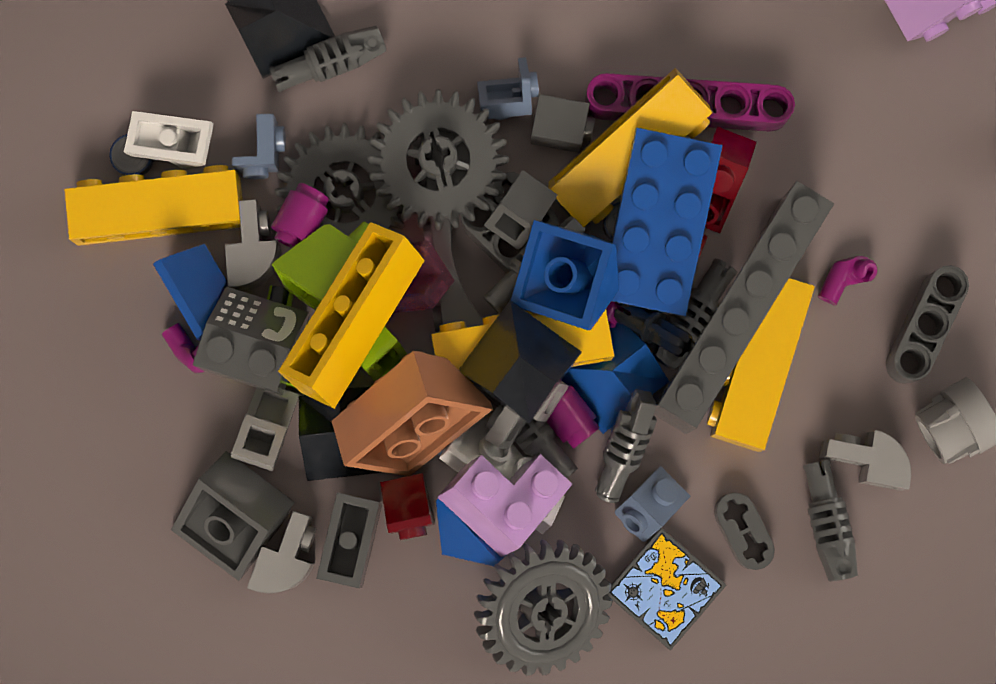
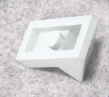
(169, 139)

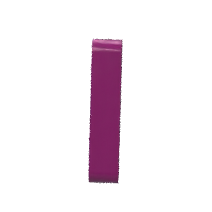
(747, 94)

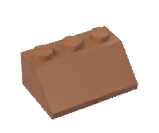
(408, 415)

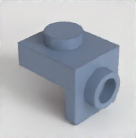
(509, 96)
(270, 141)
(652, 504)

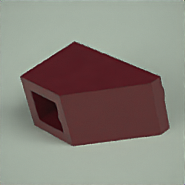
(731, 171)
(407, 506)

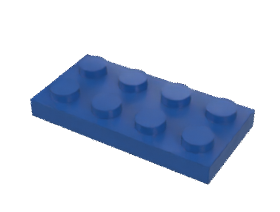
(663, 219)

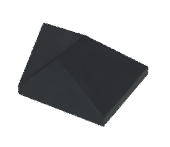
(278, 29)
(519, 361)
(318, 439)

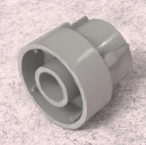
(958, 422)

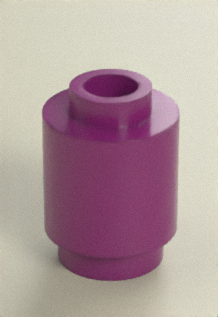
(300, 215)
(573, 419)

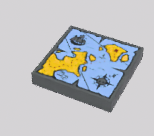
(665, 589)

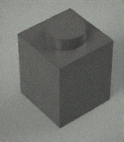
(561, 124)
(520, 206)

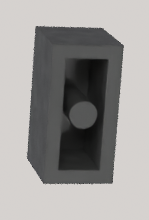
(349, 540)

